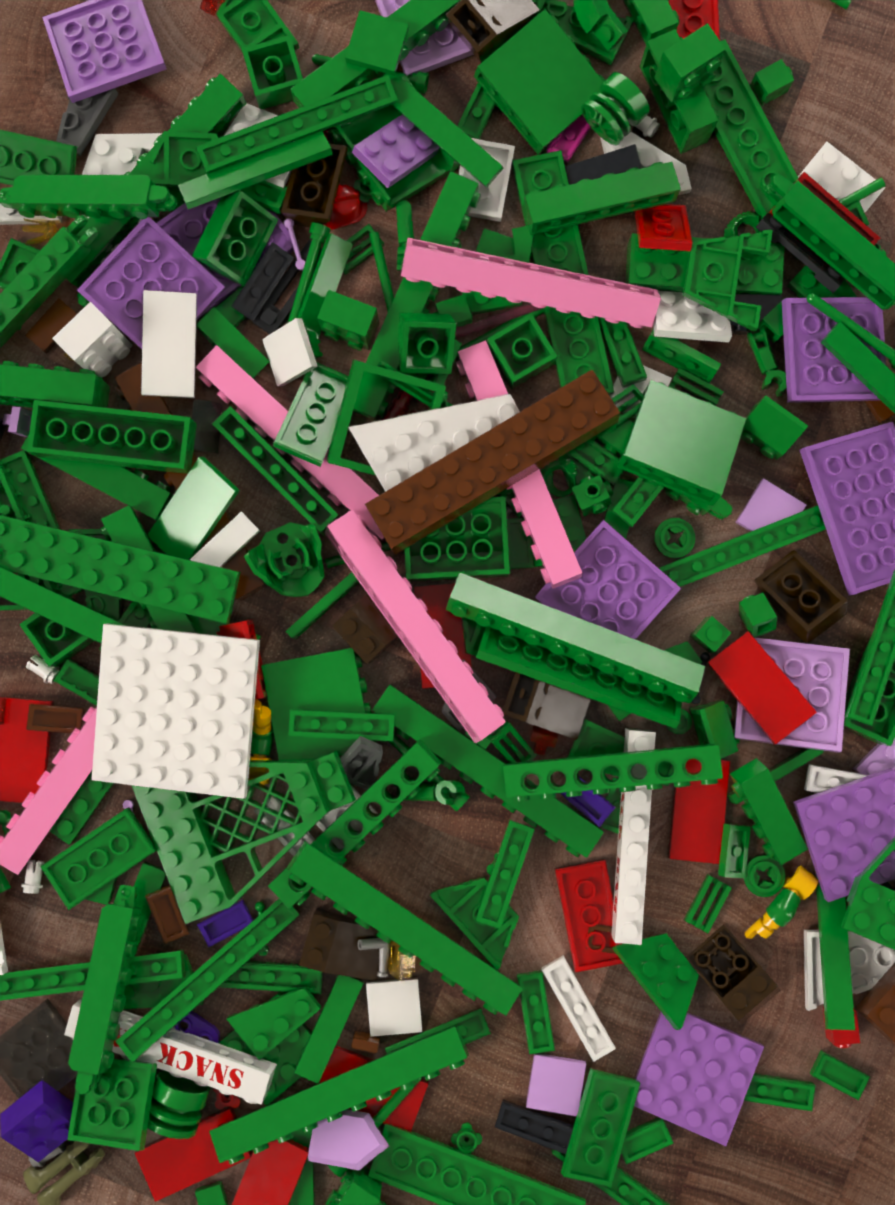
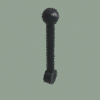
(705, 657)

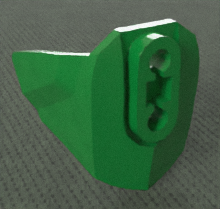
(272, 560)

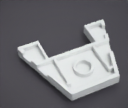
(117, 153)

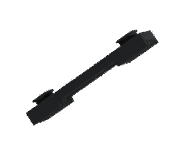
(824, 272)
(270, 317)

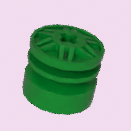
(615, 108)
(176, 1106)

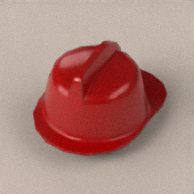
(347, 208)

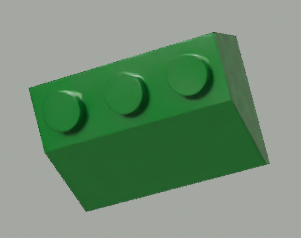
(235, 237)

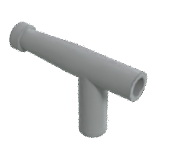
(384, 949)

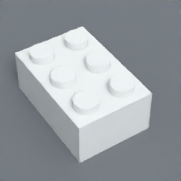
(93, 341)

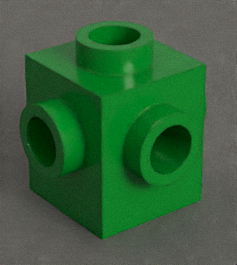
(593, 495)

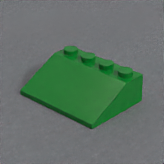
(467, 545)

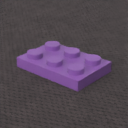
(395, 150)

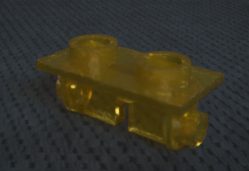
(399, 964)

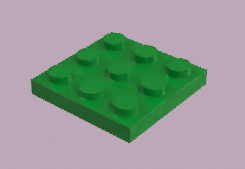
(284, 1055)
(117, 1109)

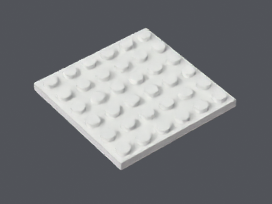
(175, 710)

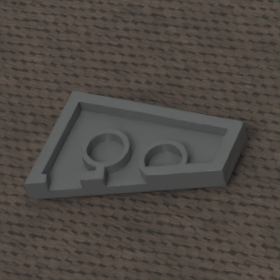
(84, 118)

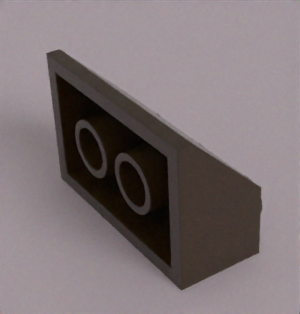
(314, 189)

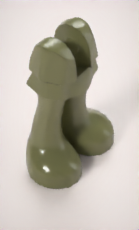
(38, 1177)

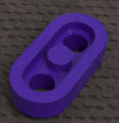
(199, 1027)

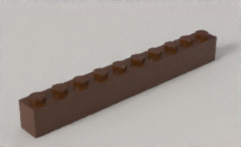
(130, 388)

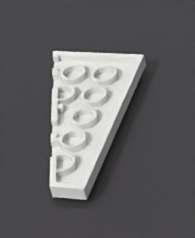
(414, 441)
(867, 963)

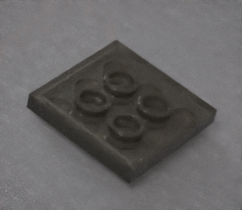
(36, 1051)

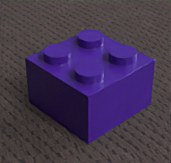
(37, 1121)

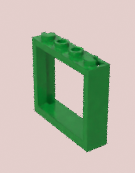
(348, 402)

